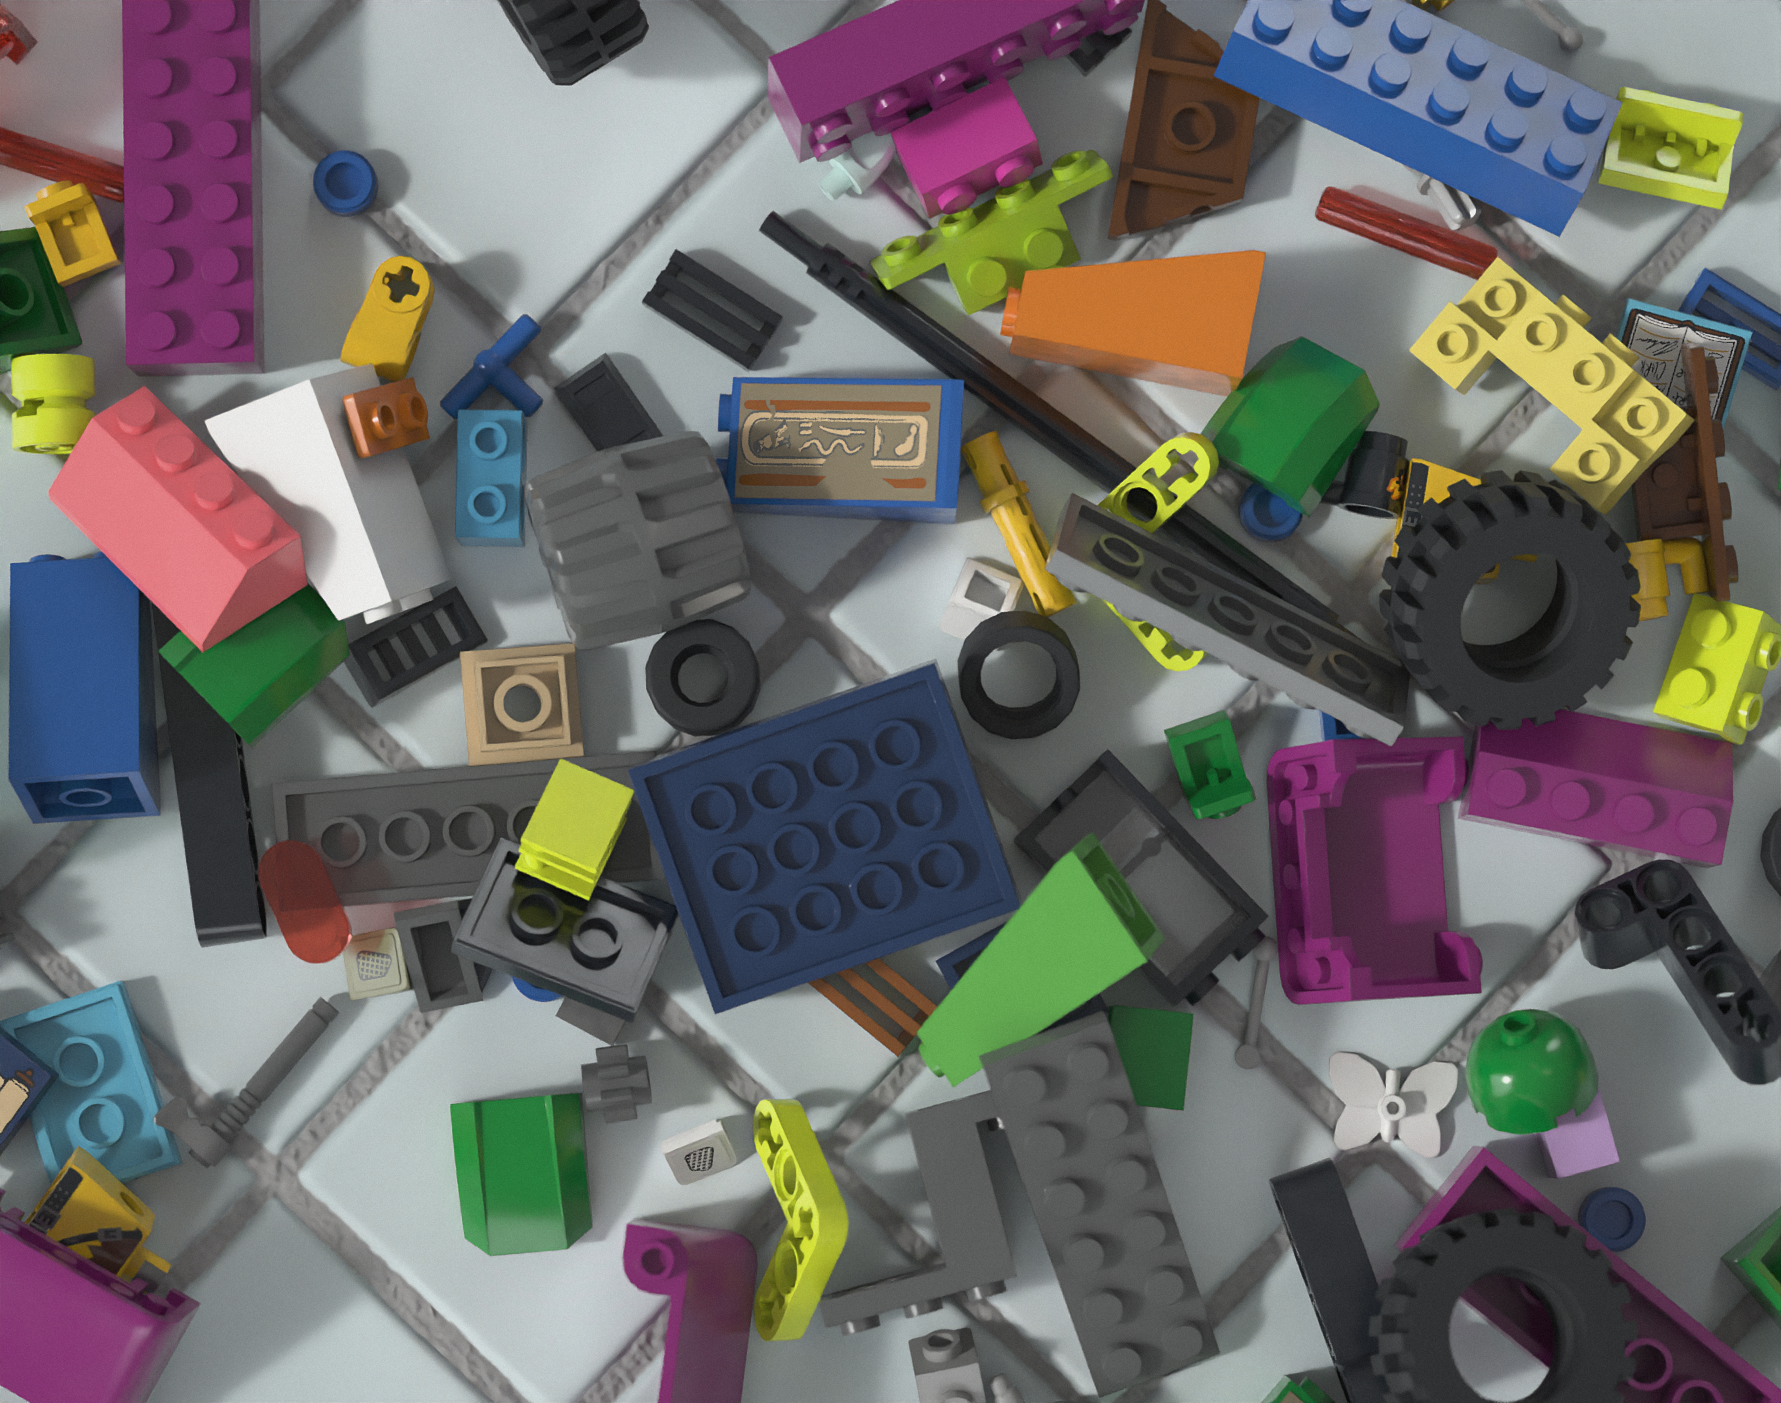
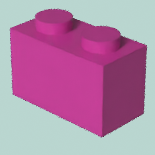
(967, 149)

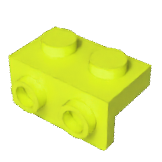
(1671, 148)
(1720, 668)

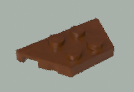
(1183, 131)

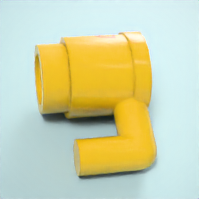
(1651, 560)

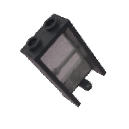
(1172, 875)

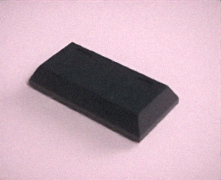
(606, 406)

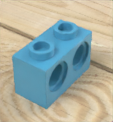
(491, 478)

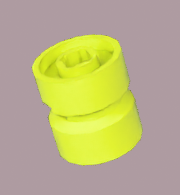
(52, 401)

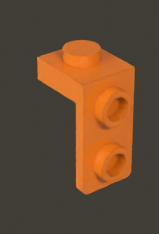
(386, 417)

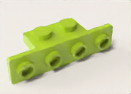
(1000, 239)

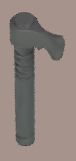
(213, 1142)

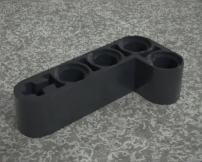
(1669, 928)
(1333, 1272)

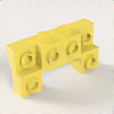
(1590, 381)

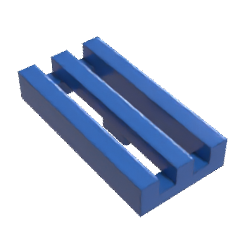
(1751, 306)

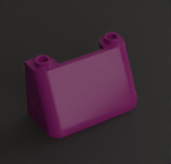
(1366, 870)
(710, 1309)
(76, 1327)

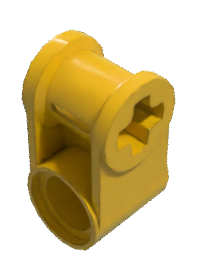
(388, 330)

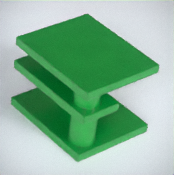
(1153, 1053)

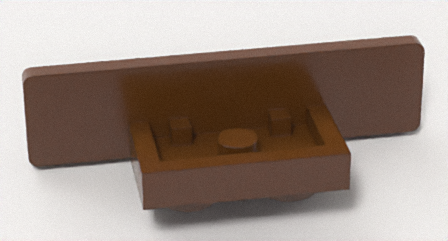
(1681, 488)

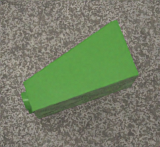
(1053, 954)

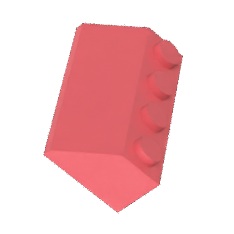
(178, 520)

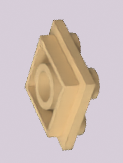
(496, 736)

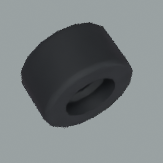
(695, 638)

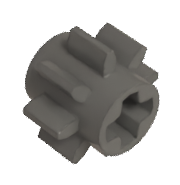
(616, 1083)

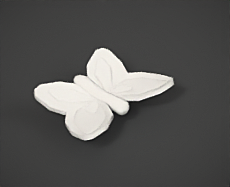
(1388, 1108)

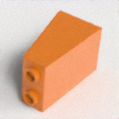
(1142, 319)

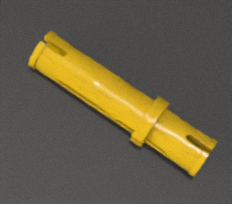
(1013, 515)

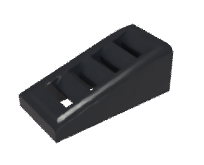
(364, 670)

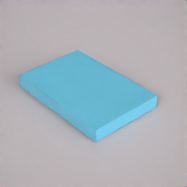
(103, 1085)

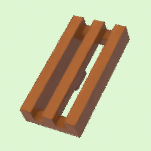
(910, 1025)

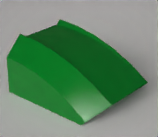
(1294, 421)
(266, 664)
(522, 1173)

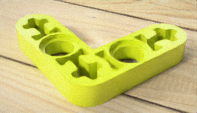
(1186, 487)
(814, 1217)

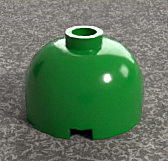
(1530, 1071)

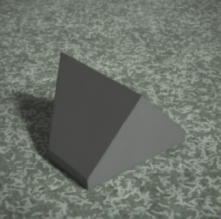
(435, 972)

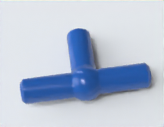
(493, 369)

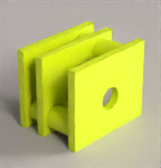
(574, 829)

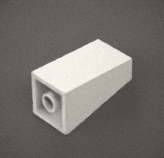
(357, 518)

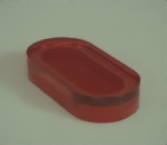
(305, 902)

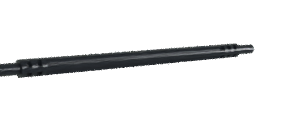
(1028, 411)

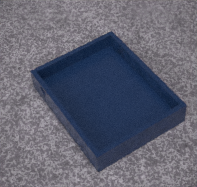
(825, 836)

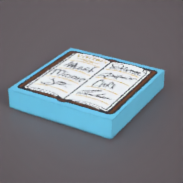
(1657, 337)

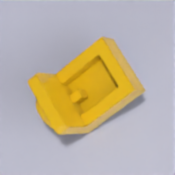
(72, 231)

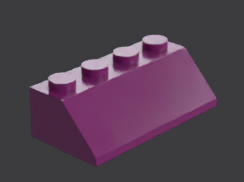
(1604, 786)

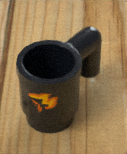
(1372, 477)

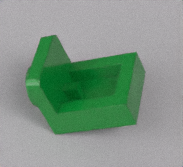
(1209, 766)

